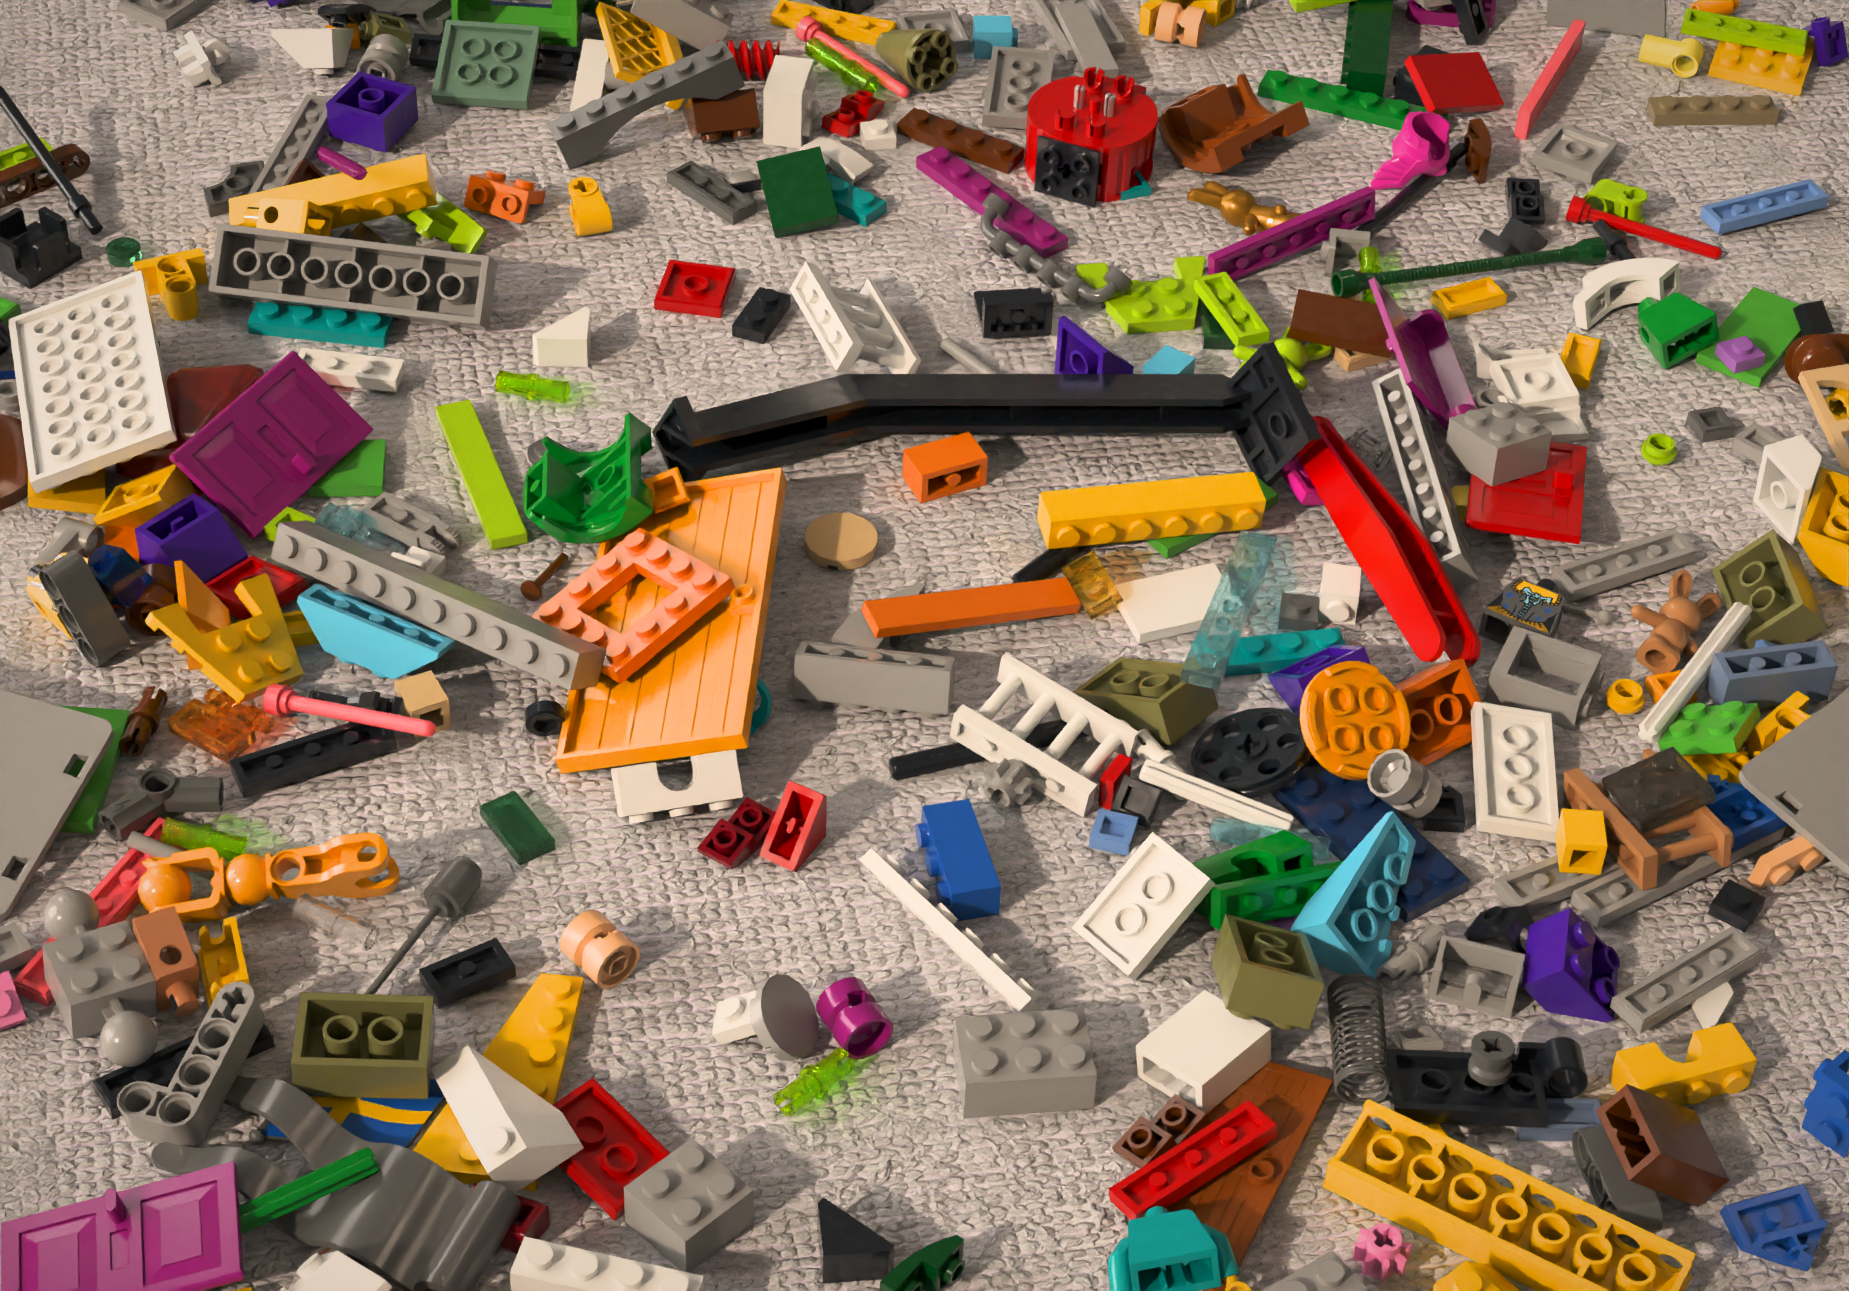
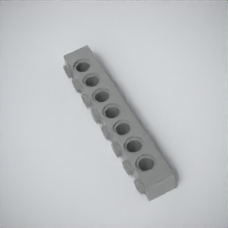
(1424, 477)

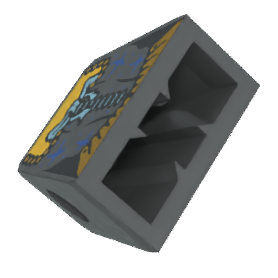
(1523, 605)

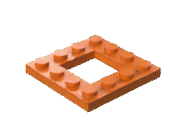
(693, 588)

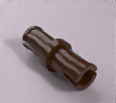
(143, 721)

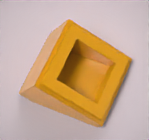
(667, 490)

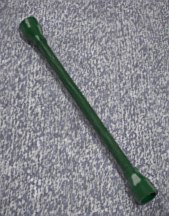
(1586, 252)

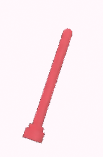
(810, 28)
(282, 700)

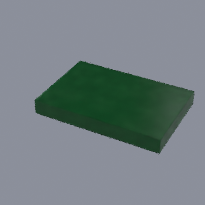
(797, 192)

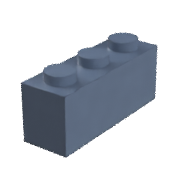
(1772, 674)

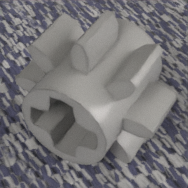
(1007, 783)

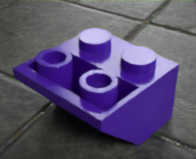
(190, 533)
(1570, 968)

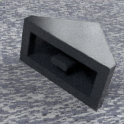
(850, 1248)

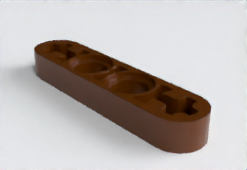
(29, 170)

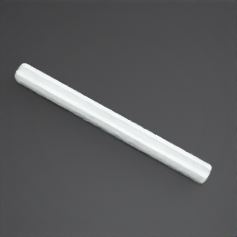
(1694, 673)

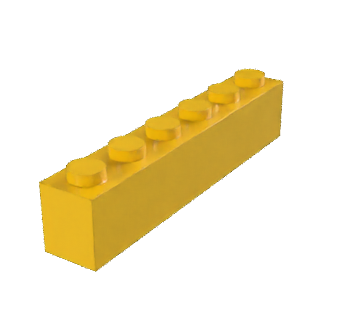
(384, 192)
(1150, 510)

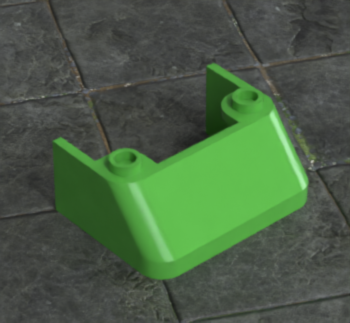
(557, 24)

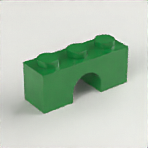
(1257, 858)

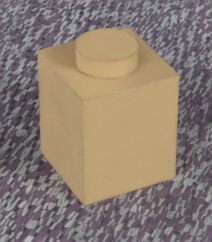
(424, 700)

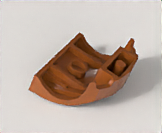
(1220, 123)

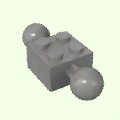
(99, 979)

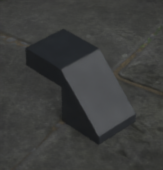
(1514, 239)

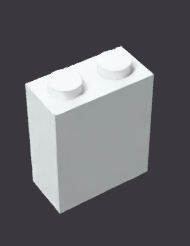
(1203, 1052)

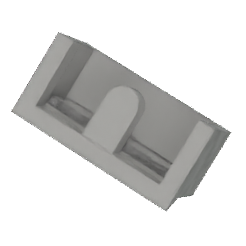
(1476, 976)

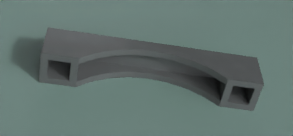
(587, 130)

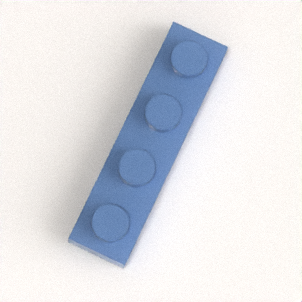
(1764, 206)

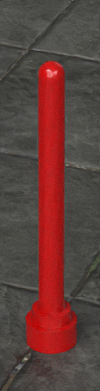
(1582, 211)

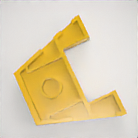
(242, 655)

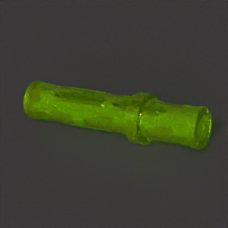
(849, 70)

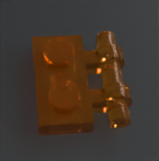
(214, 730)

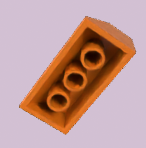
(1439, 710)

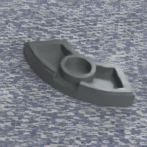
(237, 184)

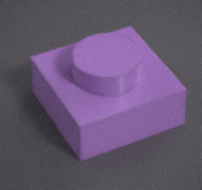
(1740, 354)

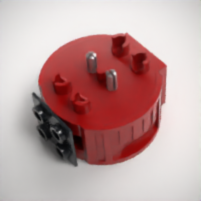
(1090, 137)

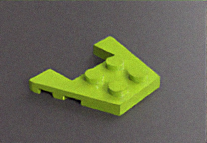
(1152, 305)

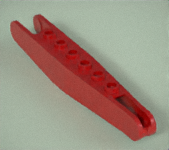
(1390, 551)

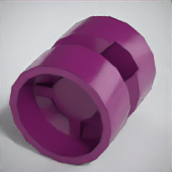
(854, 1018)

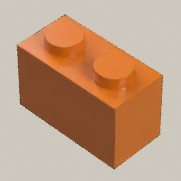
(944, 467)

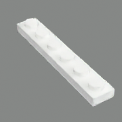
(941, 922)

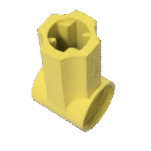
(1670, 54)

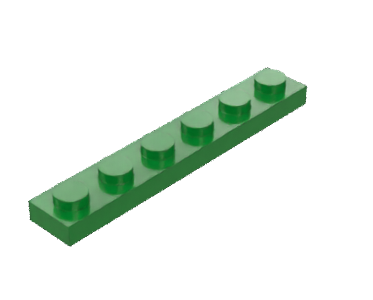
(1337, 99)

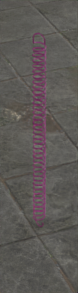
(341, 163)

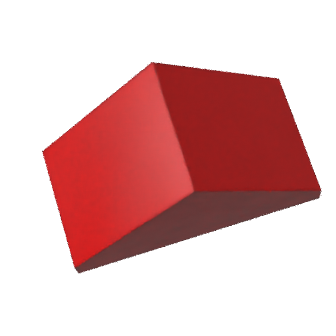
(796, 827)

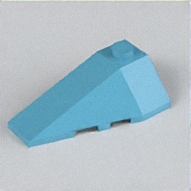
(1355, 906)

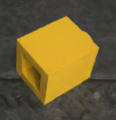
(1581, 841)

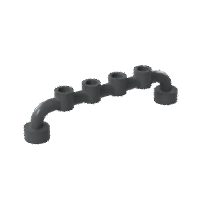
(1049, 271)

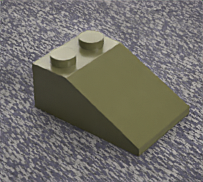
(1150, 697)

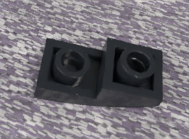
(343, 14)
(1524, 200)

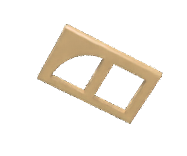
(1834, 430)

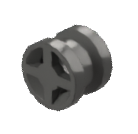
(1491, 1058)

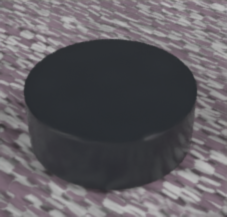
(544, 718)

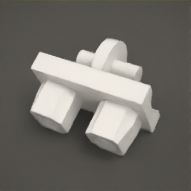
(199, 60)

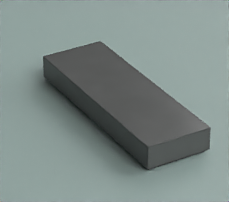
(712, 192)

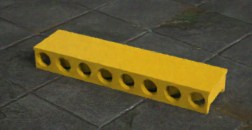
(1493, 1222)

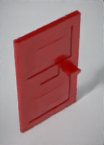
(1536, 505)

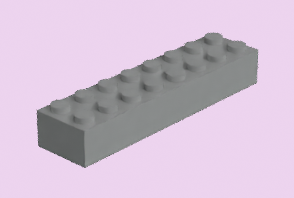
(353, 276)

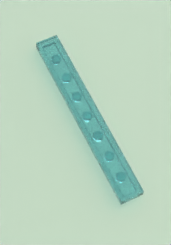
(1228, 610)

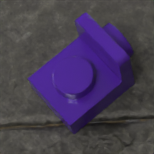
(1829, 40)

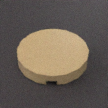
(841, 541)

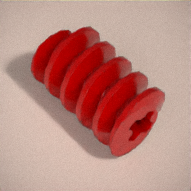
(754, 59)

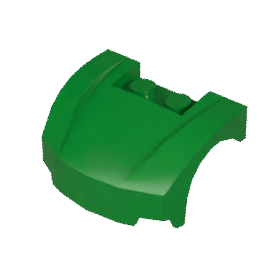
(590, 493)

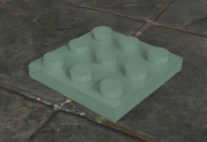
(486, 64)

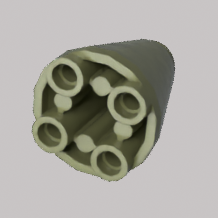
(919, 56)

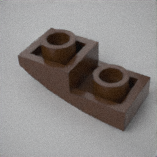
(1479, 149)
(1168, 1128)

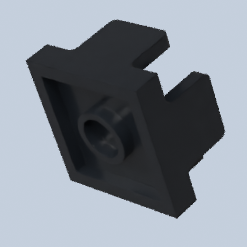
(36, 250)

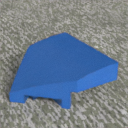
(1742, 812)
(1777, 1226)

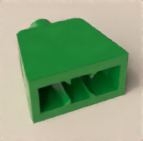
(1675, 328)

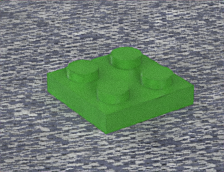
(1711, 728)

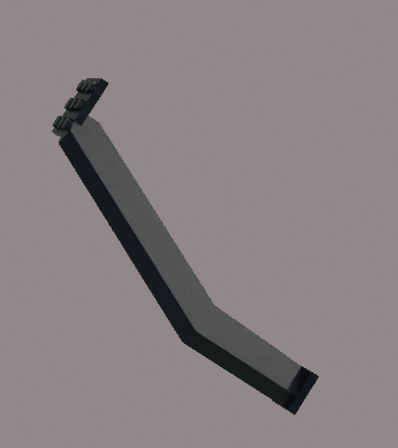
(1255, 404)

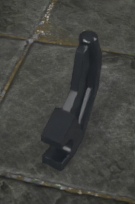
(367, 700)

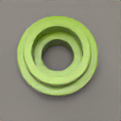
(1659, 449)

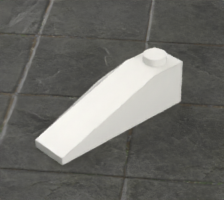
(504, 1121)

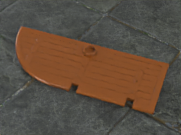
(1244, 1193)

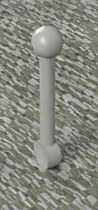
(1603, 616)

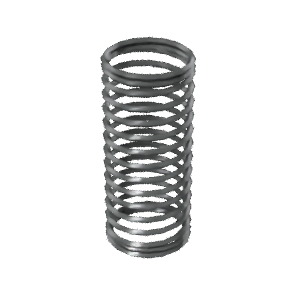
(1347, 1071)

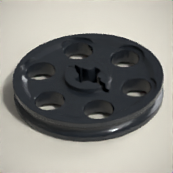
(1265, 754)

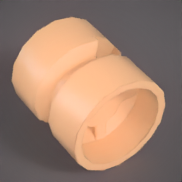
(1180, 24)
(599, 949)

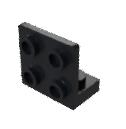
(1014, 312)

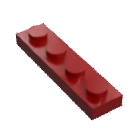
(1194, 1161)

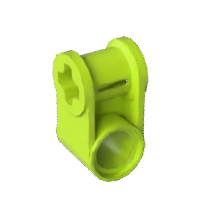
(1618, 199)

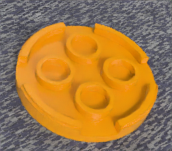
(1353, 717)

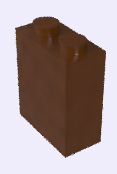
(1662, 1145)

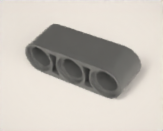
(84, 608)
(1610, 1183)

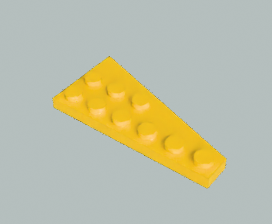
(529, 1048)

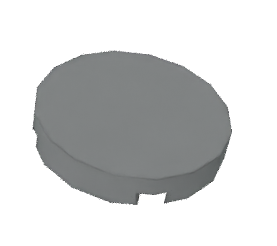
(784, 1017)

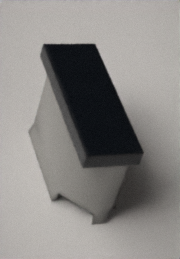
(744, 181)

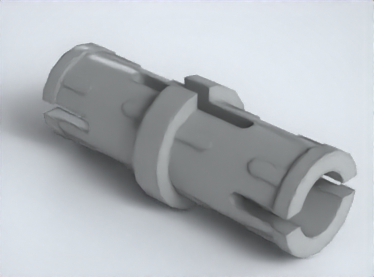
(1410, 957)

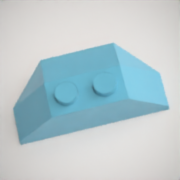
(369, 634)

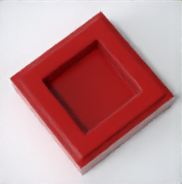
(1112, 778)

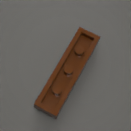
(961, 140)

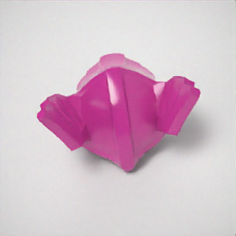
(1417, 149)

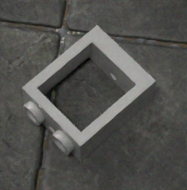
(1550, 657)

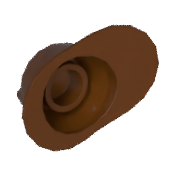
(1816, 352)

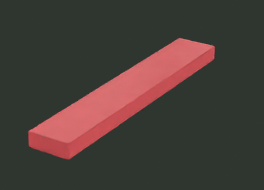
(1549, 79)
(115, 899)

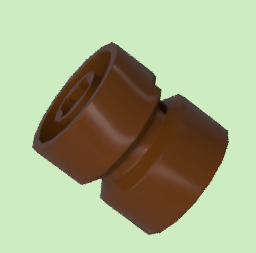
(158, 594)

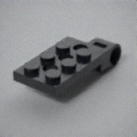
(1542, 1069)

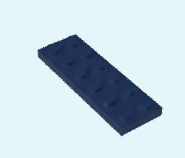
(1347, 813)

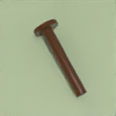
(532, 589)

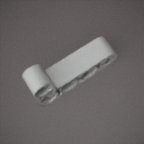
(231, 1022)

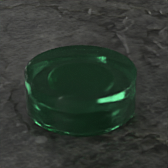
(123, 252)

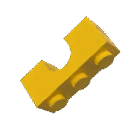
(1715, 1066)

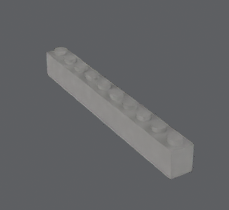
(439, 605)

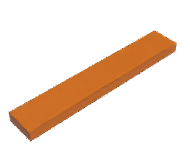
(970, 607)

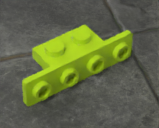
(448, 224)

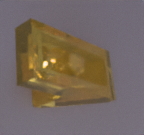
(1092, 584)

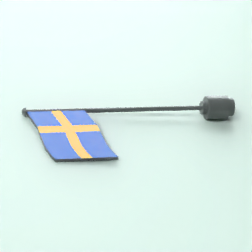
(390, 1118)

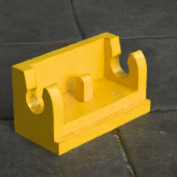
(221, 959)

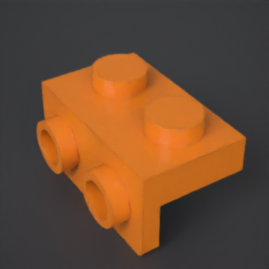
(501, 197)

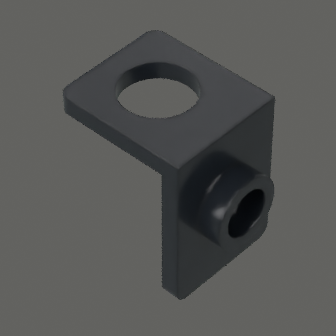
(1499, 923)

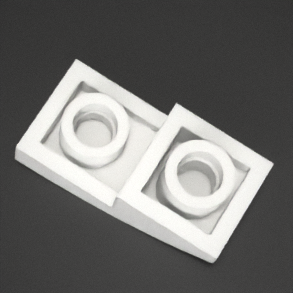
(842, 159)

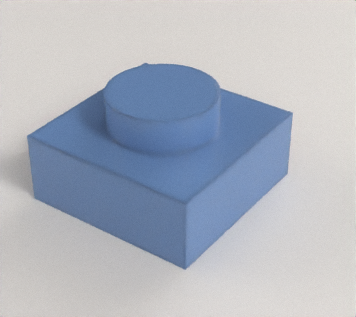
(1113, 832)

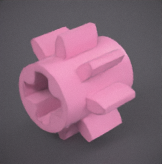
(1382, 1251)

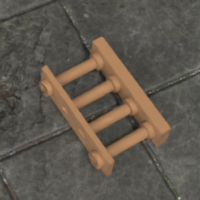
(1629, 845)

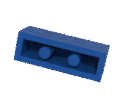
(959, 860)

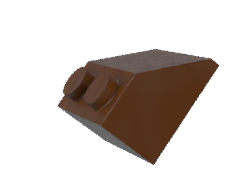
(727, 116)

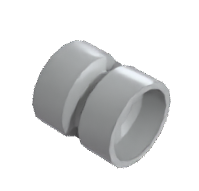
(384, 57)
(1404, 783)

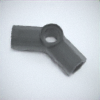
(161, 797)

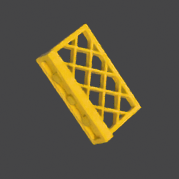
(634, 48)

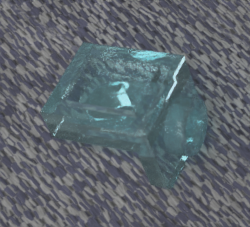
(342, 521)

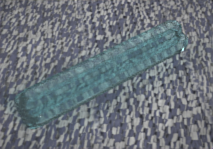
(1242, 832)

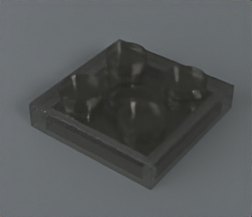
(1658, 789)

